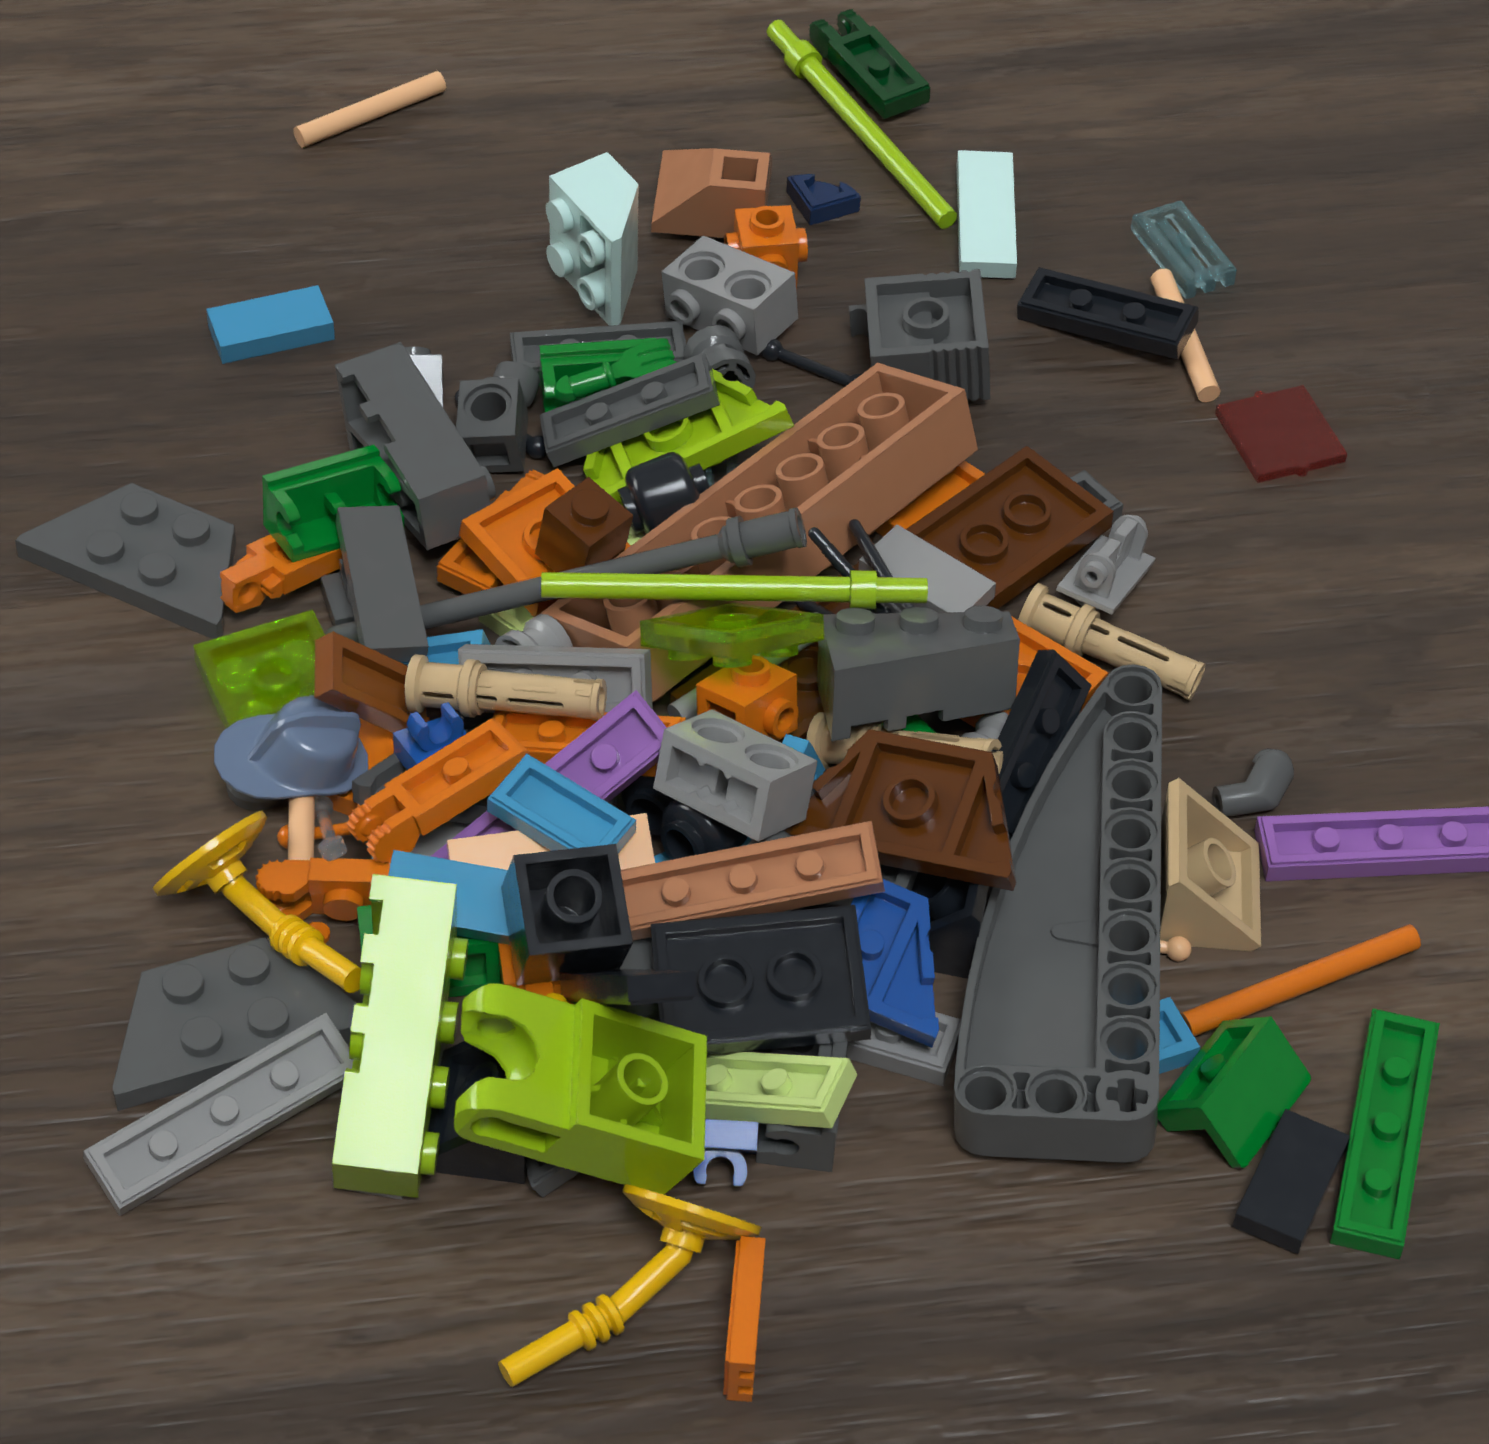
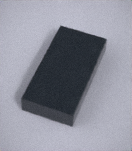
(1291, 1181)

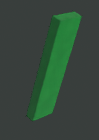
(1385, 1134)

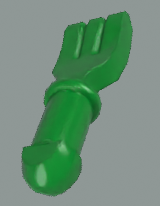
(634, 363)

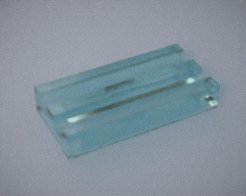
(1174, 252)

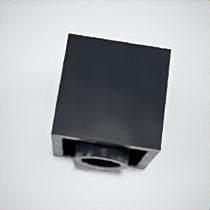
(566, 913)

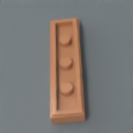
(755, 878)

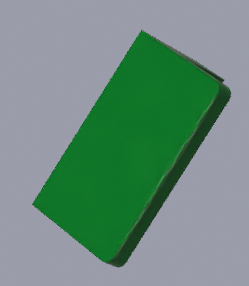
(1237, 1087)

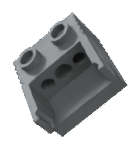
(928, 327)

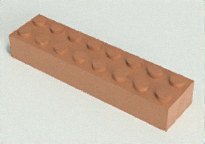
(844, 461)

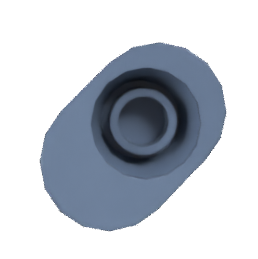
(292, 753)

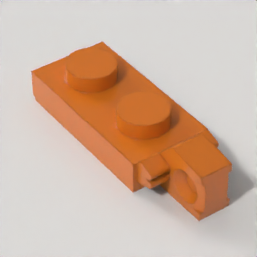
(270, 573)

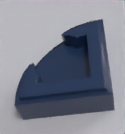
(821, 200)

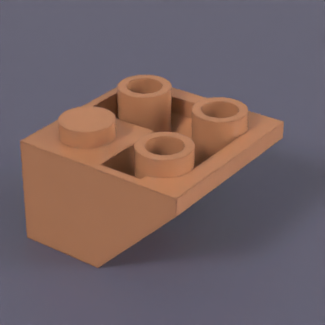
(705, 187)

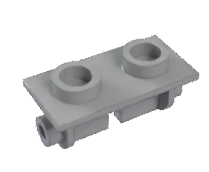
(1110, 566)

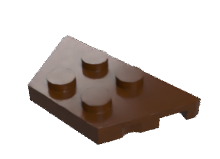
(929, 807)

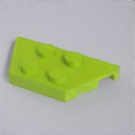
(700, 438)

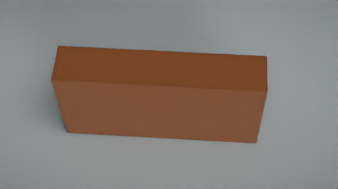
(361, 681)

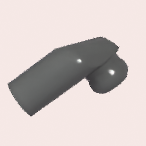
(1262, 789)

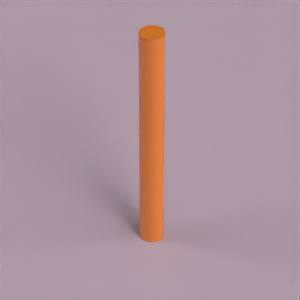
(1302, 979)

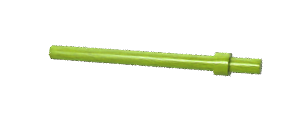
(807, 63)
(860, 589)

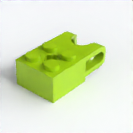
(585, 1087)

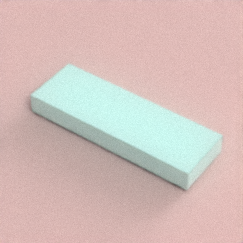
(986, 213)

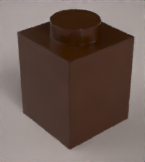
(582, 528)

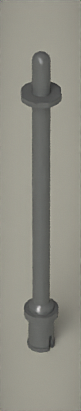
(736, 542)

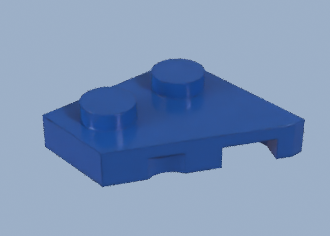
(898, 961)

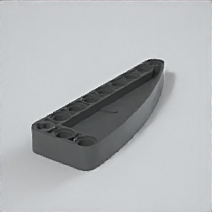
(1068, 963)

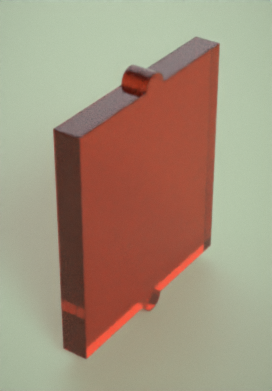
(1280, 433)

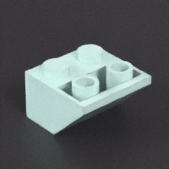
(595, 233)

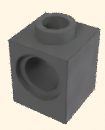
(494, 422)

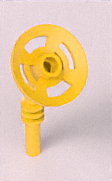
(221, 868)
(684, 1233)

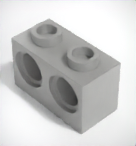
(730, 289)
(735, 774)

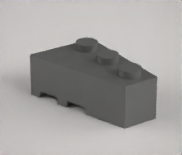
(397, 411)
(915, 665)

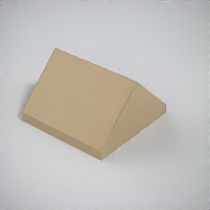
(1207, 875)

